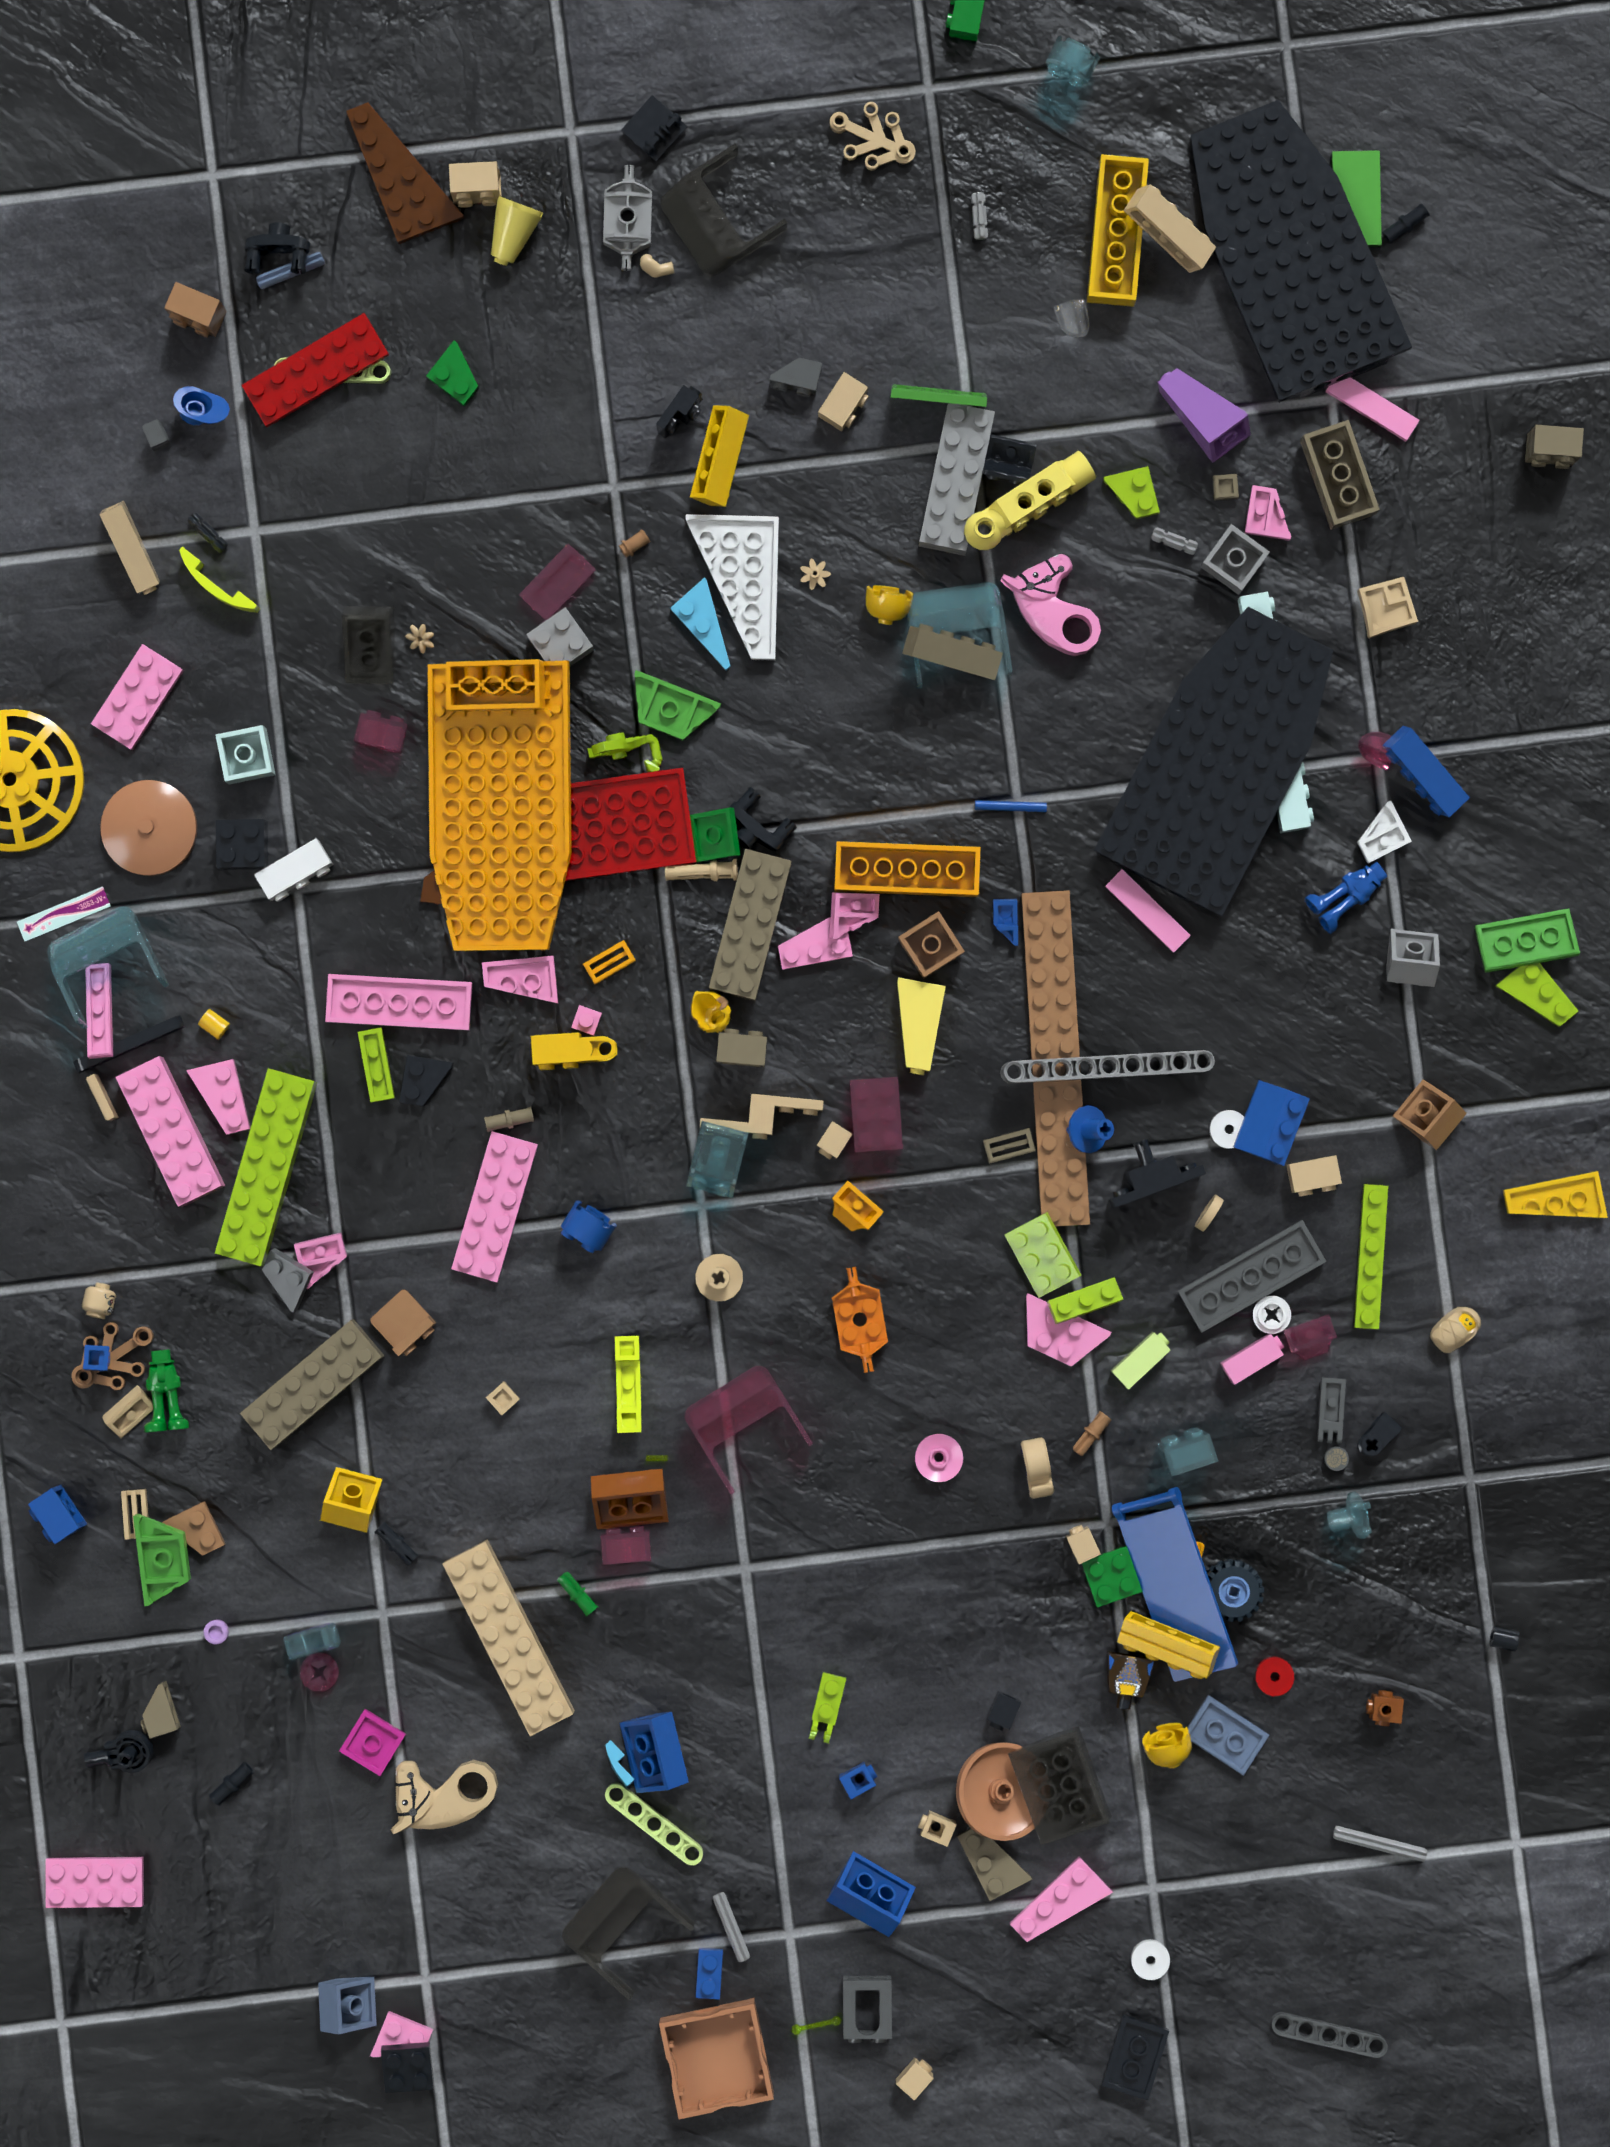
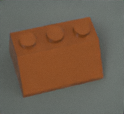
(629, 1499)

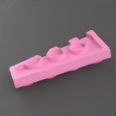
(1064, 1897)

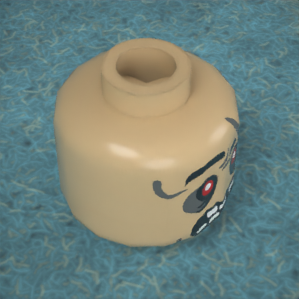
(98, 1301)

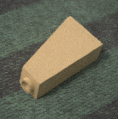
(130, 547)

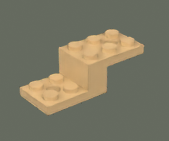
(762, 1113)

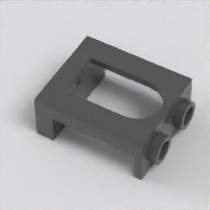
(880, 1983)

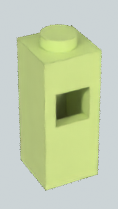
(1141, 1359)

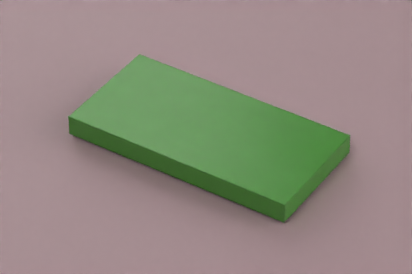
(1361, 183)
(939, 395)
(1527, 940)

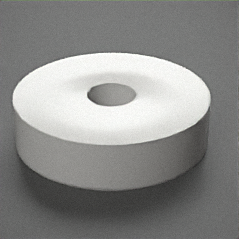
(1218, 1124)
(1158, 1967)

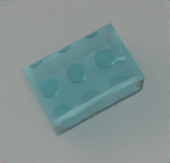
(1187, 1451)

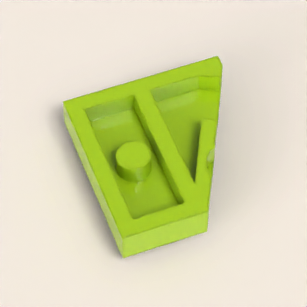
(1135, 491)

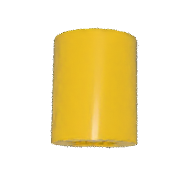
(213, 1024)

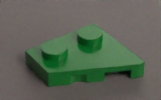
(454, 375)

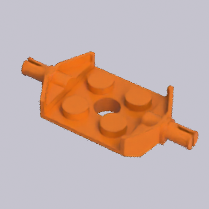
(859, 1339)

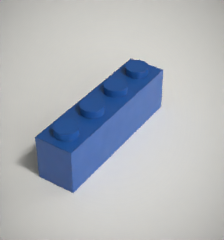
(1425, 771)

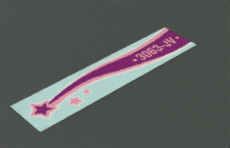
(63, 914)

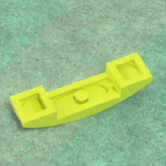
(238, 601)
(628, 1384)

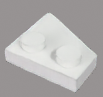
(1383, 834)

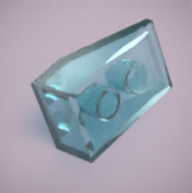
(717, 1159)

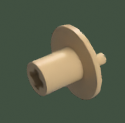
(719, 1277)

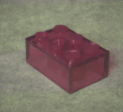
(876, 1114)

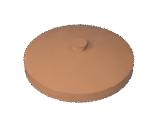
(149, 828)
(991, 1794)

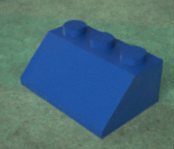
(1271, 1123)
(654, 1752)
(871, 1894)

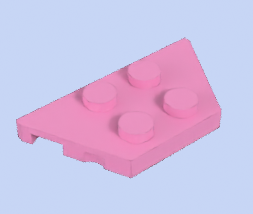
(1061, 1341)

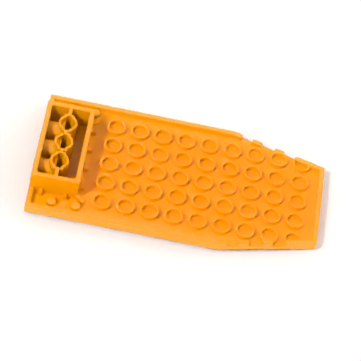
(500, 799)

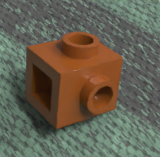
(1393, 1710)

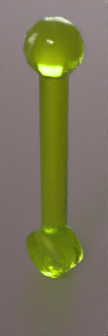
(796, 2028)

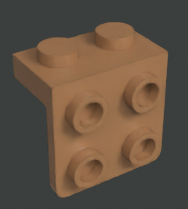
(403, 1322)

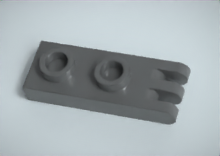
(1331, 1409)

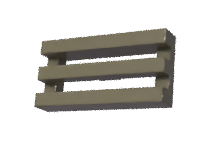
(989, 1151)

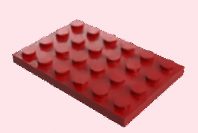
(630, 824)

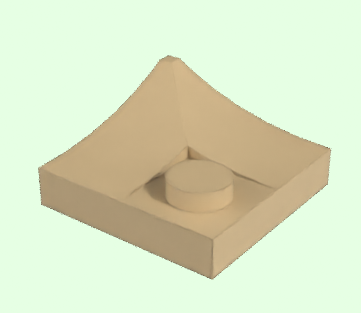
(1386, 607)

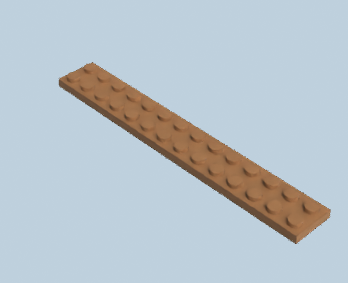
(1053, 1036)

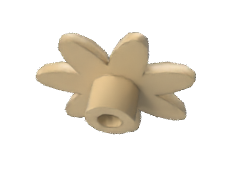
(815, 578)
(420, 638)

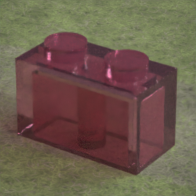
(626, 1546)

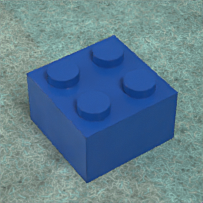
(56, 1514)

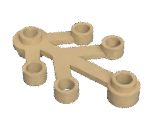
(875, 139)

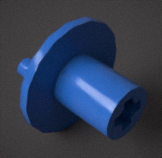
(1089, 1129)

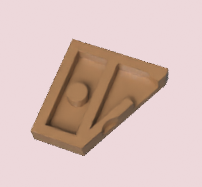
(199, 1528)

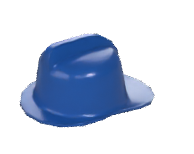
(200, 406)

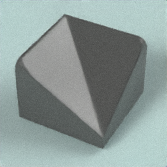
(156, 435)

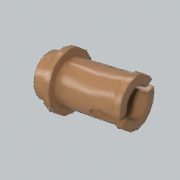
(634, 543)

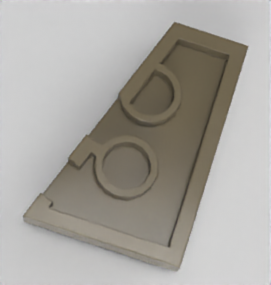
(992, 1865)

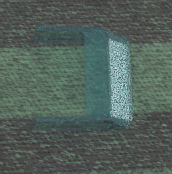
(959, 611)
(94, 943)

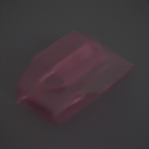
(1310, 1337)

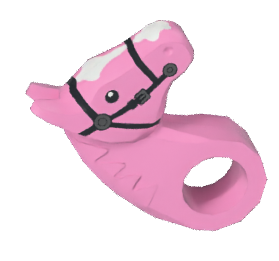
(1044, 613)

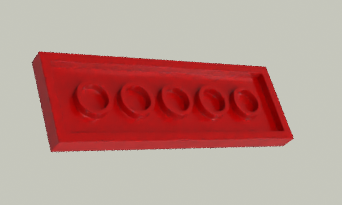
(315, 370)

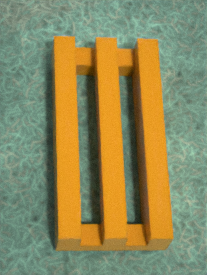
(591, 972)

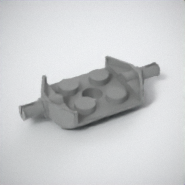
(630, 236)

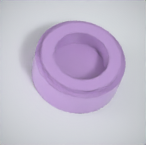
(216, 1631)

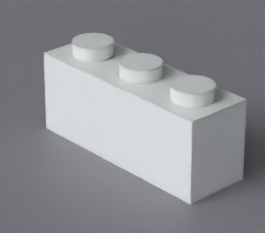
(294, 870)

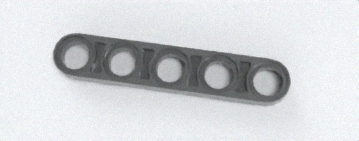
(1338, 2042)

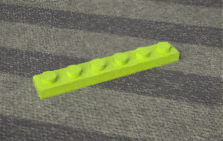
(1371, 1256)

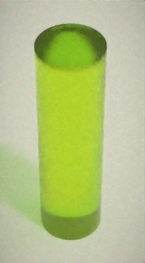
(656, 1457)

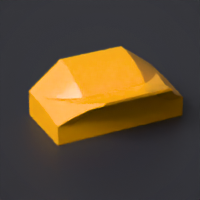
(854, 1208)

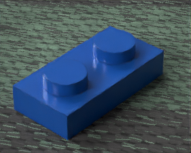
(709, 1973)

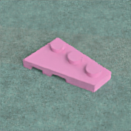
(814, 947)
(523, 977)
(223, 1094)

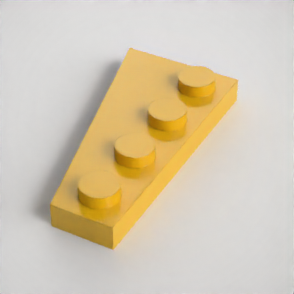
(1566, 1196)

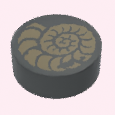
(1336, 1458)

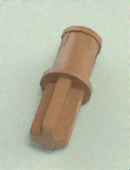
(1091, 1433)

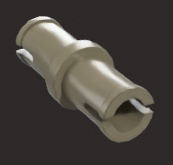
(509, 1119)

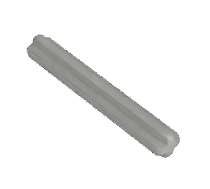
(1379, 1843)

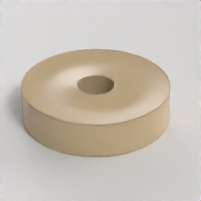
(1209, 1213)

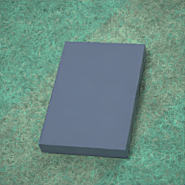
(1226, 1735)

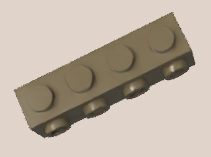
(951, 652)

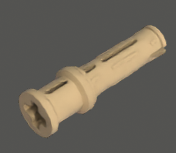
(713, 870)

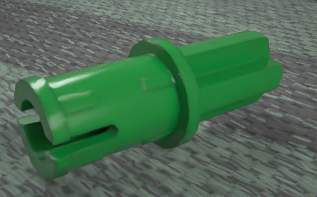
(577, 1593)

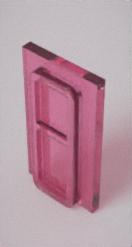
(557, 582)

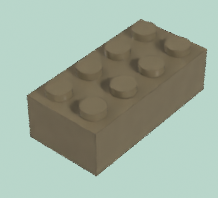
(1339, 474)

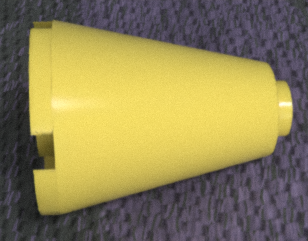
(512, 229)

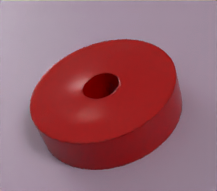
(1284, 1681)

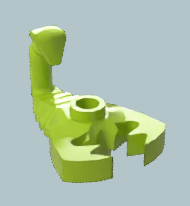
(618, 747)

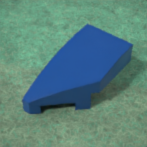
(1006, 918)

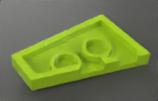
(1539, 992)

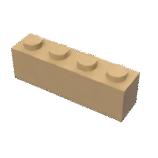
(1170, 228)

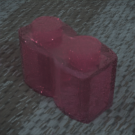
(381, 732)

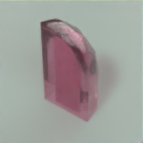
(1372, 749)

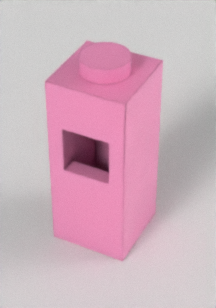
(1252, 1358)

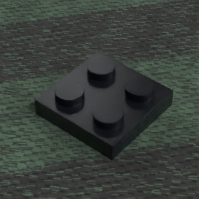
(407, 2067)

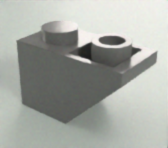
(798, 375)

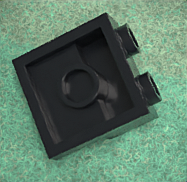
(683, 407)

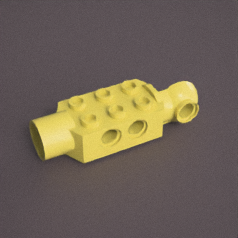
(1006, 515)

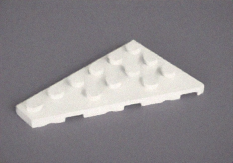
(744, 566)

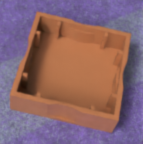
(716, 2058)

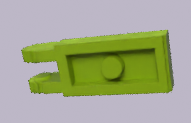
(827, 1704)

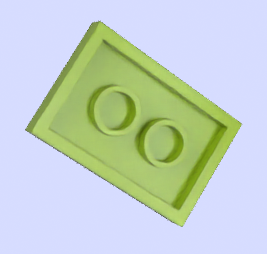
(1042, 1254)

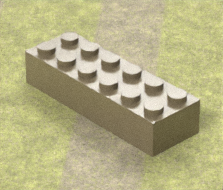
(750, 925)
(312, 1384)

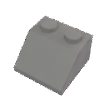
(1413, 958)

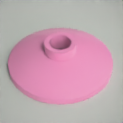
(951, 1461)

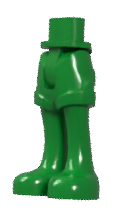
(161, 1380)

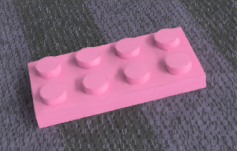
(137, 697)
(94, 1882)

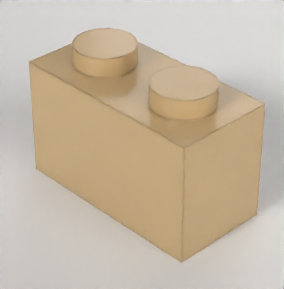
(843, 402)
(1314, 1174)

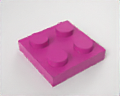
(372, 1742)

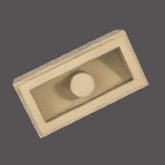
(128, 1411)

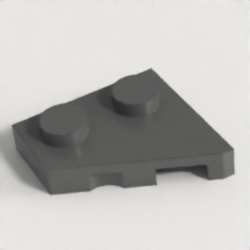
(287, 1277)

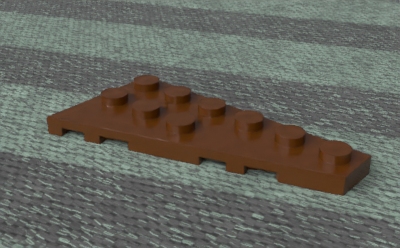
(405, 188)

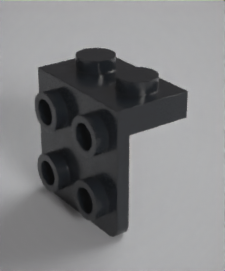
(1009, 459)

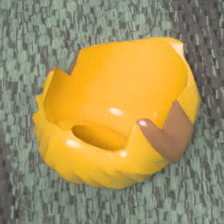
(710, 1011)

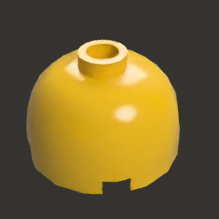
(888, 603)
(1168, 1745)

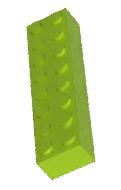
(266, 1167)

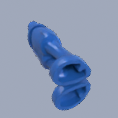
(1359, 888)

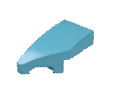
(614, 1756)

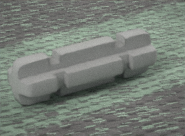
(979, 215)
(1174, 541)

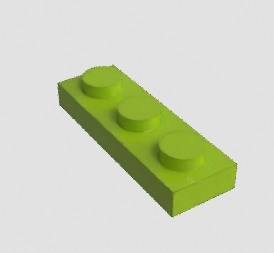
(376, 1065)
(1085, 1300)

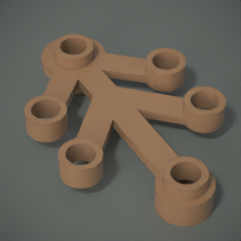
(108, 1340)

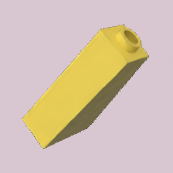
(920, 1015)

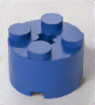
(588, 1227)

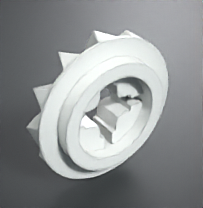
(1283, 1314)

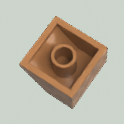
(1430, 1114)

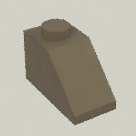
(160, 1713)

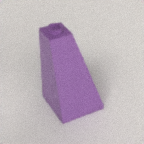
(1207, 416)

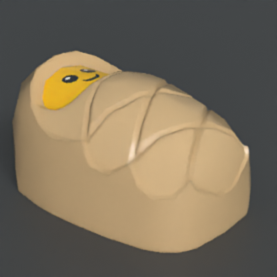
(1455, 1329)

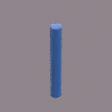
(1011, 806)

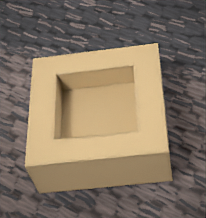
(503, 1398)

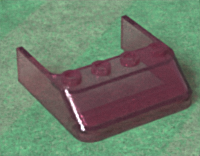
(735, 1408)

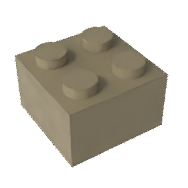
(1554, 446)
(742, 1049)

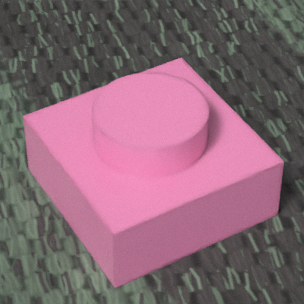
(586, 1020)

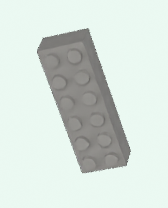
(956, 477)

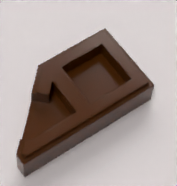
(431, 890)

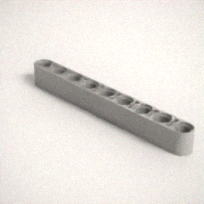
(1118, 1062)

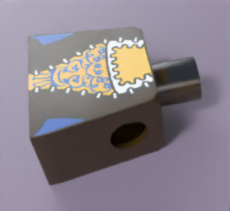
(1127, 1676)

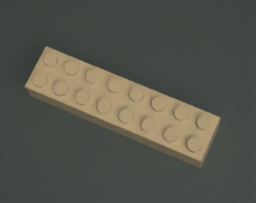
(508, 1637)

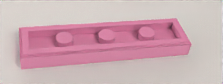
(1374, 407)
(1147, 911)
(99, 1011)

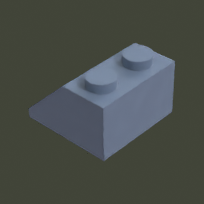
(347, 2004)

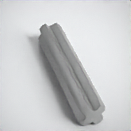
(731, 1927)

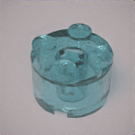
(1071, 61)

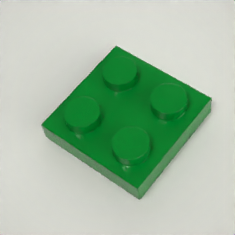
(715, 834)
(1111, 1576)

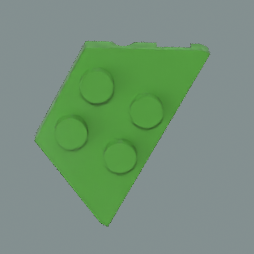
(670, 707)
(161, 1557)

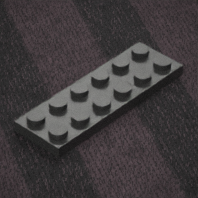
(1251, 1276)

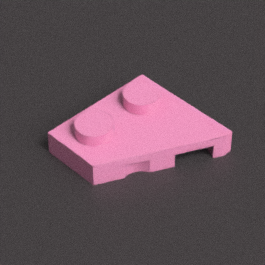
(1265, 514)
(852, 911)
(321, 1254)

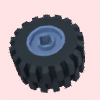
(1236, 1589)

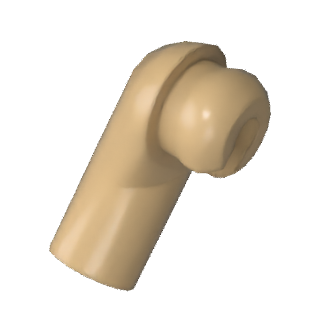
(655, 269)

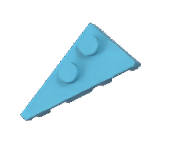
(699, 616)

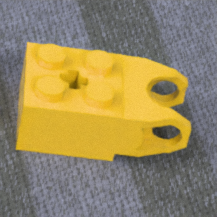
(568, 1050)

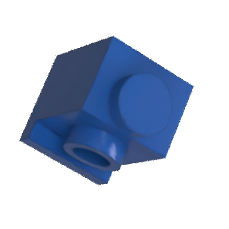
(96, 1358)
(856, 1788)

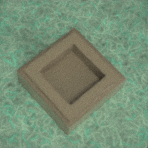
(1225, 487)

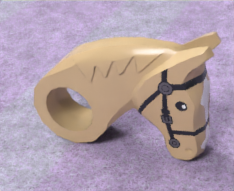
(430, 1808)

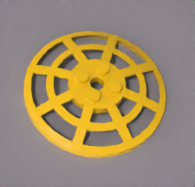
(29, 778)

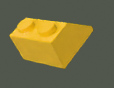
(351, 1499)

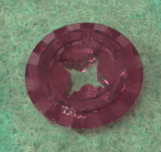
(319, 1660)

